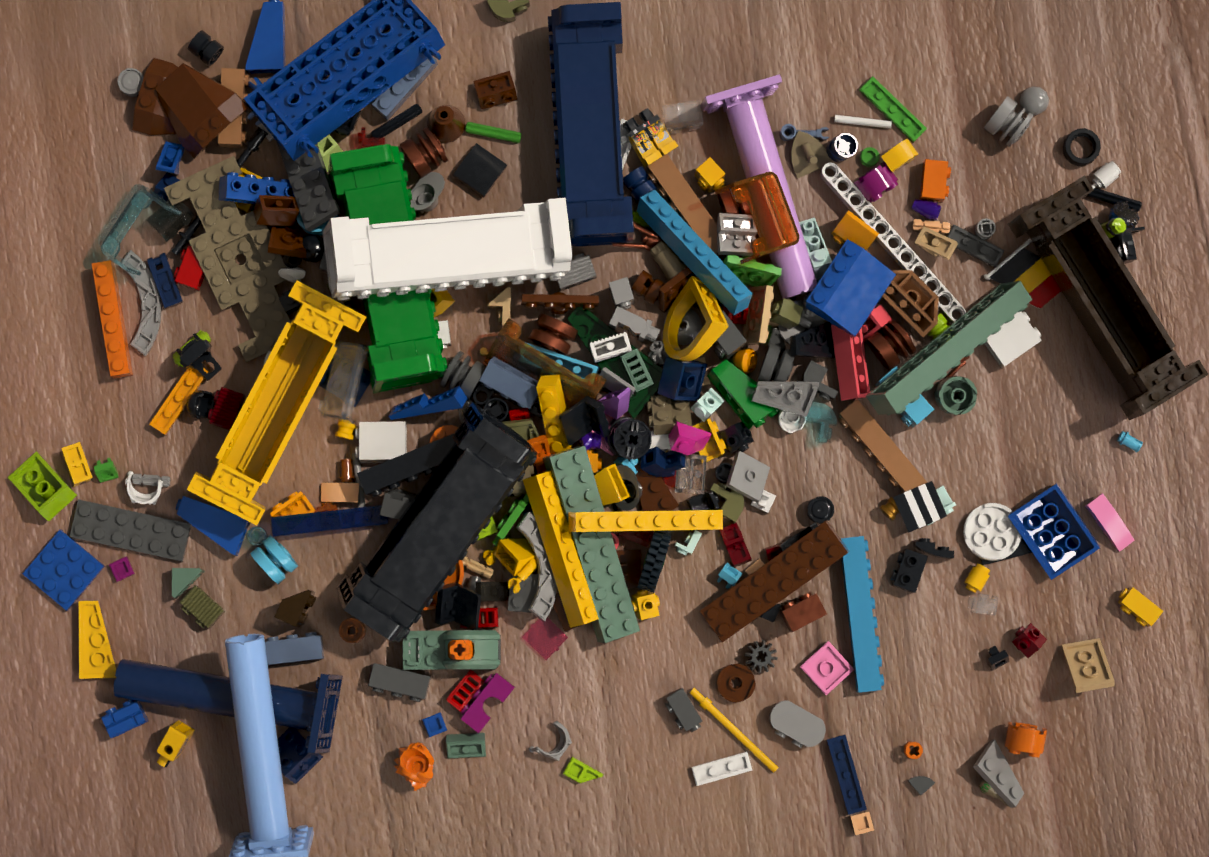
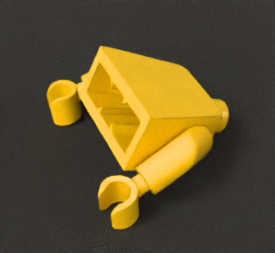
(516, 557)

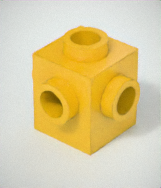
(645, 604)

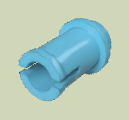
(1129, 441)

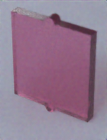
(545, 637)

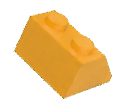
(854, 230)

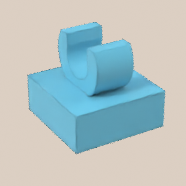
(628, 462)
(729, 574)

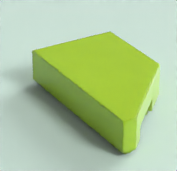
(580, 771)

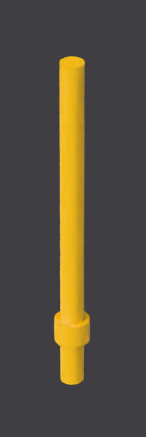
(706, 704)

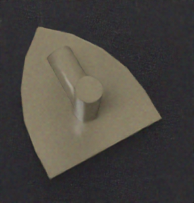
(807, 154)

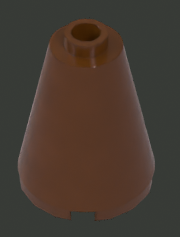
(446, 123)

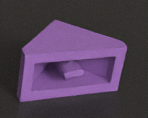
(616, 402)

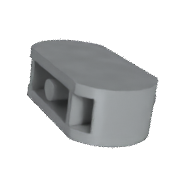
(797, 724)

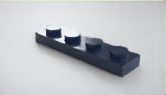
(846, 774)

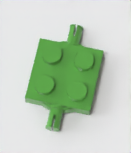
(508, 521)

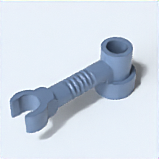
(792, 132)

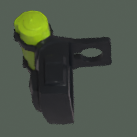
(1122, 238)
(195, 352)

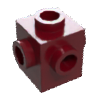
(1028, 640)

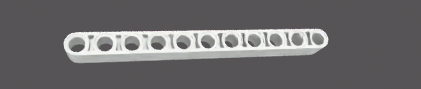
(890, 233)

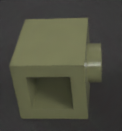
(786, 313)

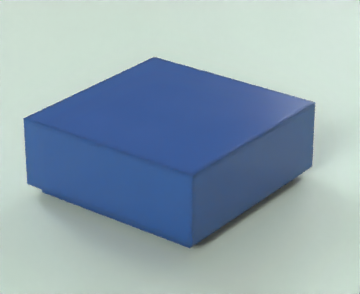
(434, 724)

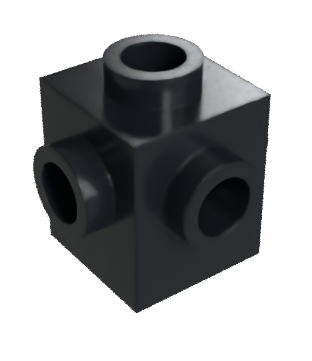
(737, 437)

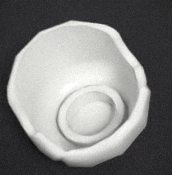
(790, 421)

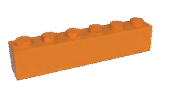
(112, 319)

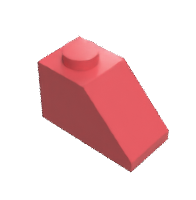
(876, 320)

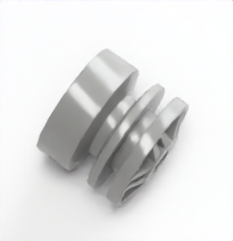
(1008, 121)

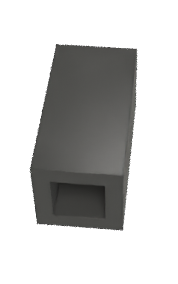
(683, 708)

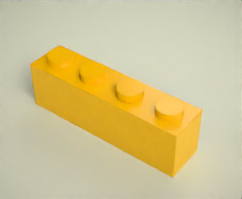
(552, 406)

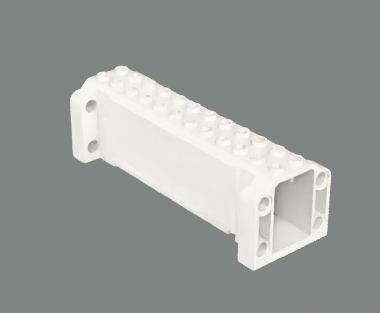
(447, 251)

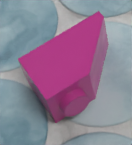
(687, 439)

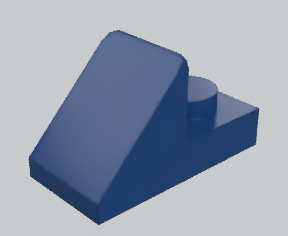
(170, 158)

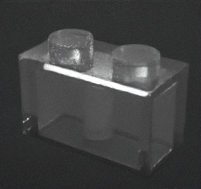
(682, 116)
(692, 477)

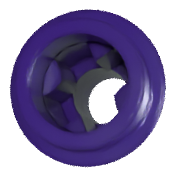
(927, 208)

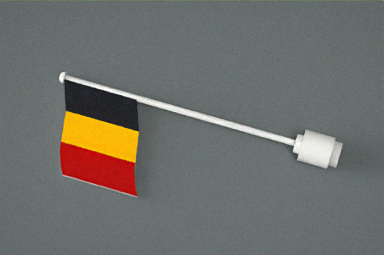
(1030, 268)

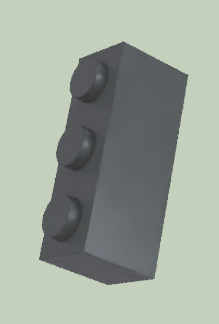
(399, 682)

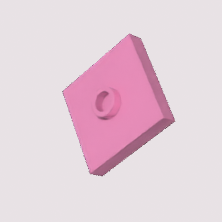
(827, 668)

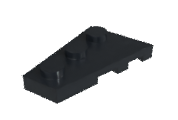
(814, 342)

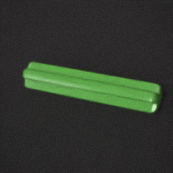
(493, 132)

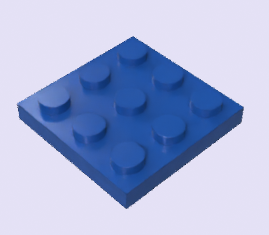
(63, 570)

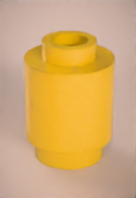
(977, 578)

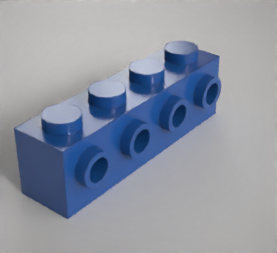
(248, 188)

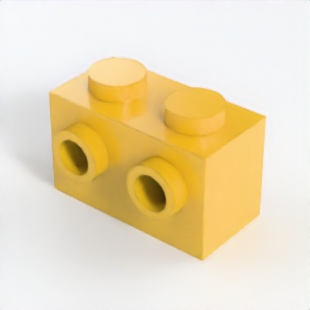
(710, 175)

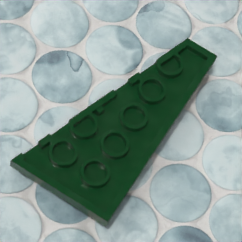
(593, 329)

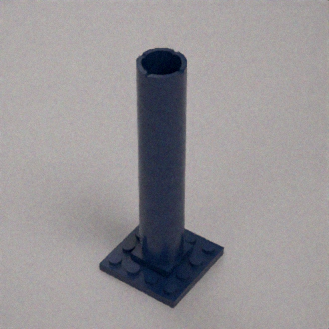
(213, 695)

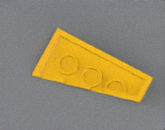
(94, 647)

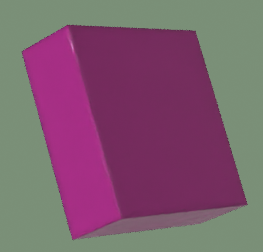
(122, 569)

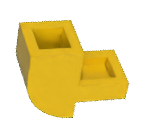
(899, 155)

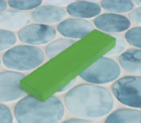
(893, 109)

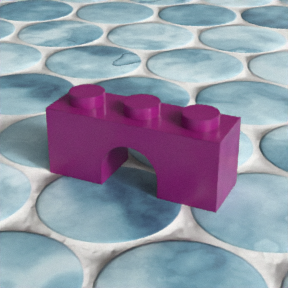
(475, 714)

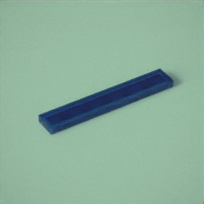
(327, 521)

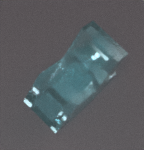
(822, 415)

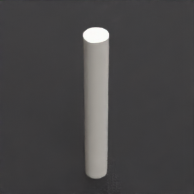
(863, 121)

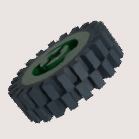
(654, 561)

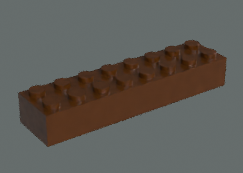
(774, 581)

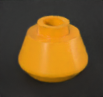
(745, 360)

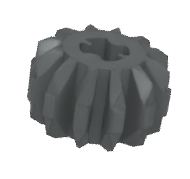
(767, 659)

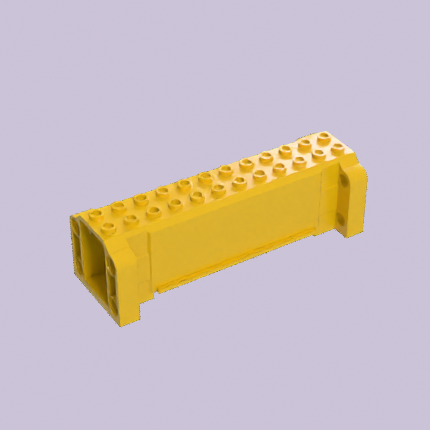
(276, 403)

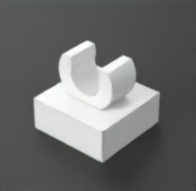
(765, 503)

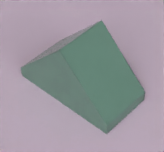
(183, 578)

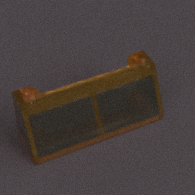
(535, 364)

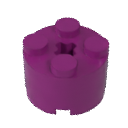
(876, 181)

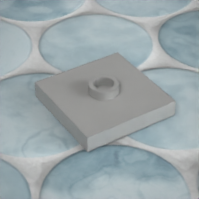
(747, 476)

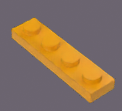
(177, 400)

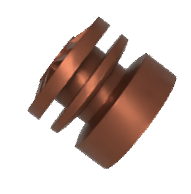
(423, 152)
(893, 343)

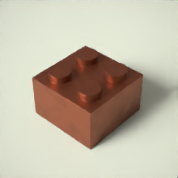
(803, 612)

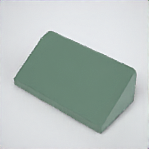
(465, 745)

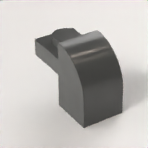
(816, 373)

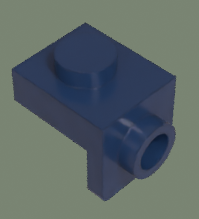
(167, 180)

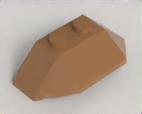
(913, 301)

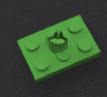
(752, 272)

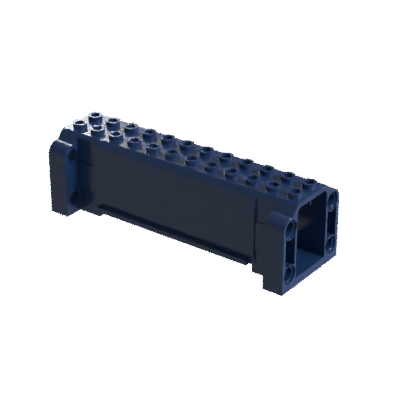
(588, 122)

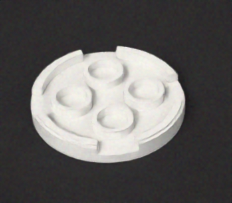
(990, 532)

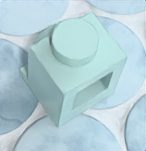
(707, 404)

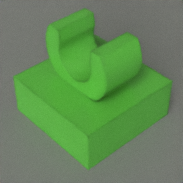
(106, 471)

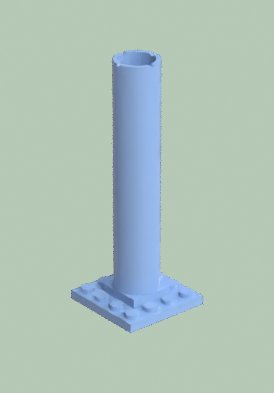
(260, 756)

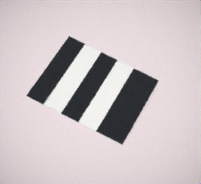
(920, 506)

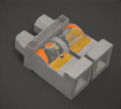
(634, 324)

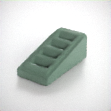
(629, 355)

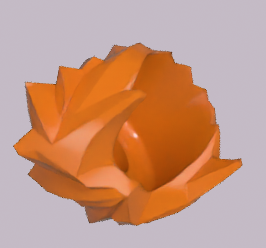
(415, 764)

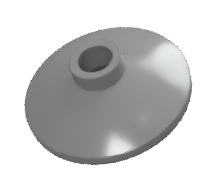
(694, 325)

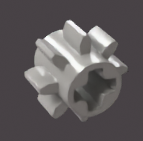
(657, 352)

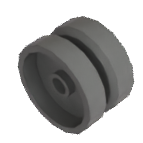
(776, 367)

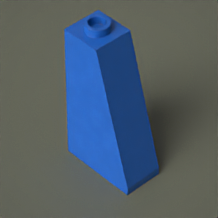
(268, 44)
(217, 524)

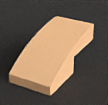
(340, 492)

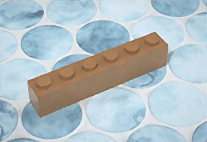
(684, 200)
(881, 447)

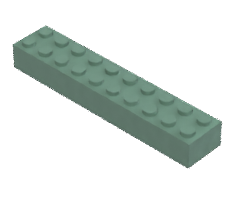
(949, 348)
(595, 549)

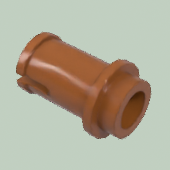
(346, 471)

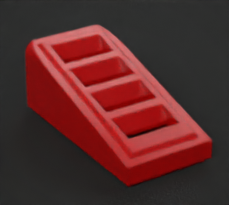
(495, 620)
(456, 704)

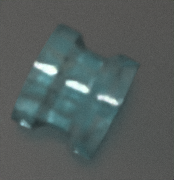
(260, 535)

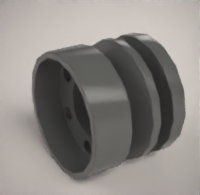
(463, 375)

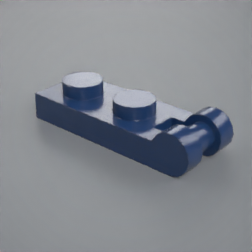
(165, 281)

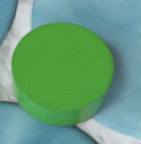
(869, 157)

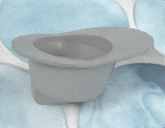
(426, 192)

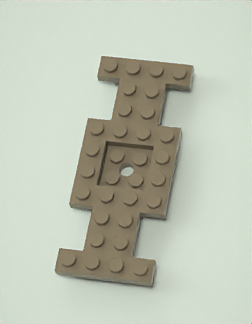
(233, 235)

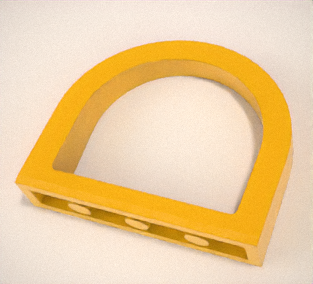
(711, 331)

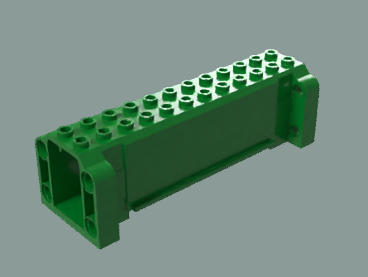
(400, 326)

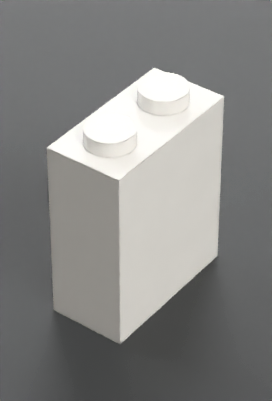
(1013, 339)
(381, 441)

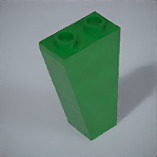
(738, 391)

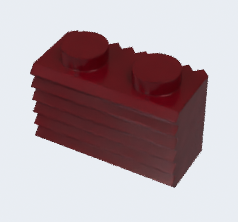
(226, 408)

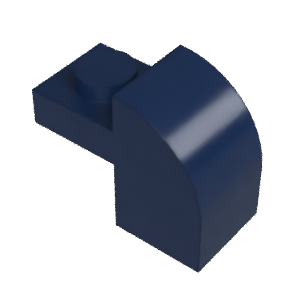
(662, 463)

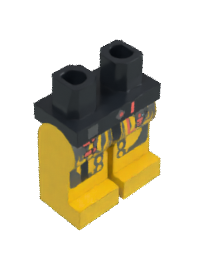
(650, 138)

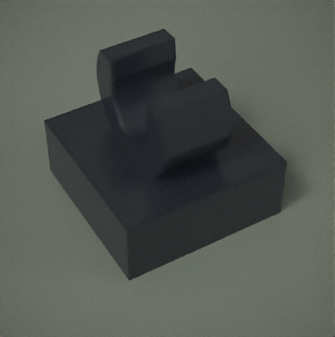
(997, 658)

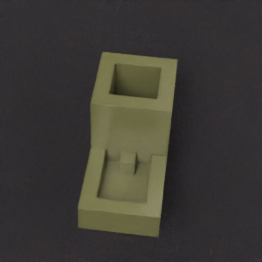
(505, 11)
(734, 501)

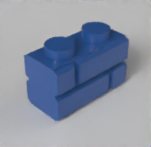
(125, 718)

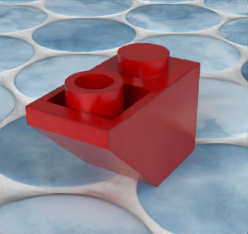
(190, 272)

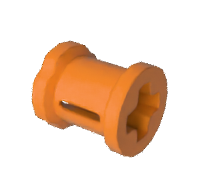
(919, 750)

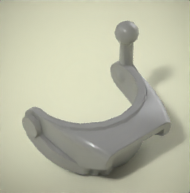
(564, 742)

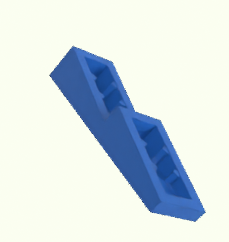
(422, 405)

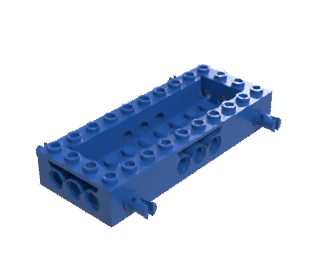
(352, 80)

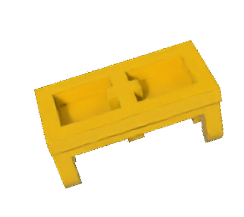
(76, 464)

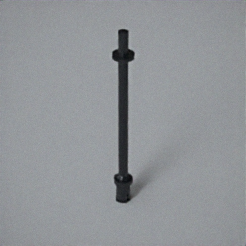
(251, 146)

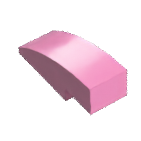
(1110, 522)

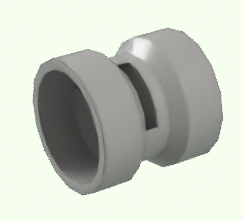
(982, 231)

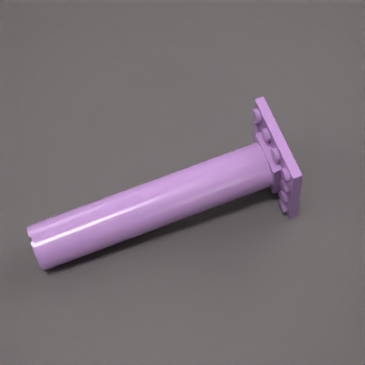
(760, 155)

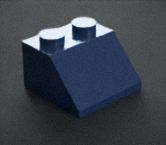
(682, 379)

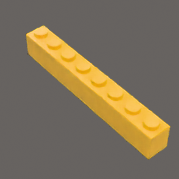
(645, 520)
(560, 549)

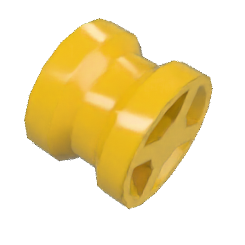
(345, 430)

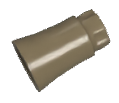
(667, 260)

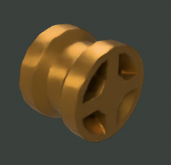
(890, 509)

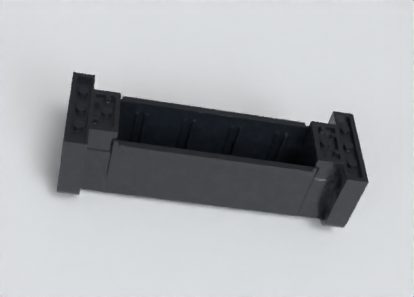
(438, 526)

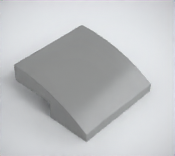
(735, 234)

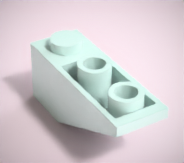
(816, 247)

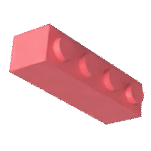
(850, 364)

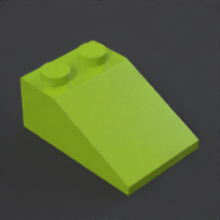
(42, 486)

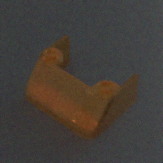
(768, 212)

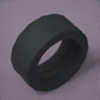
(1067, 147)

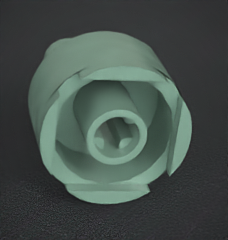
(966, 398)

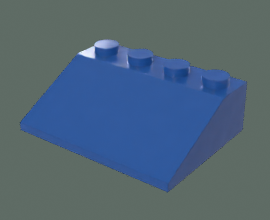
(850, 288)
(1054, 531)

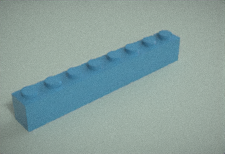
(694, 252)
(860, 615)

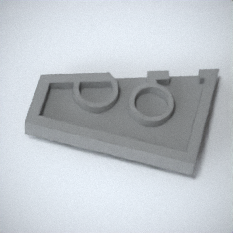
(787, 396)
(998, 774)

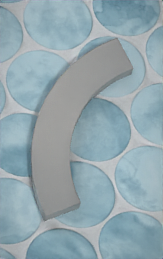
(150, 305)
(546, 586)

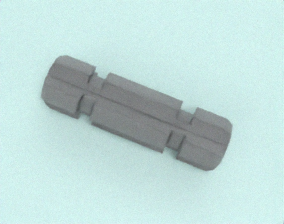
(150, 480)

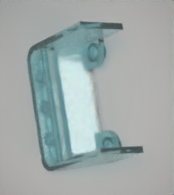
(137, 199)

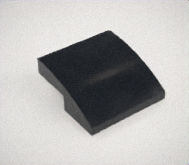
(480, 170)

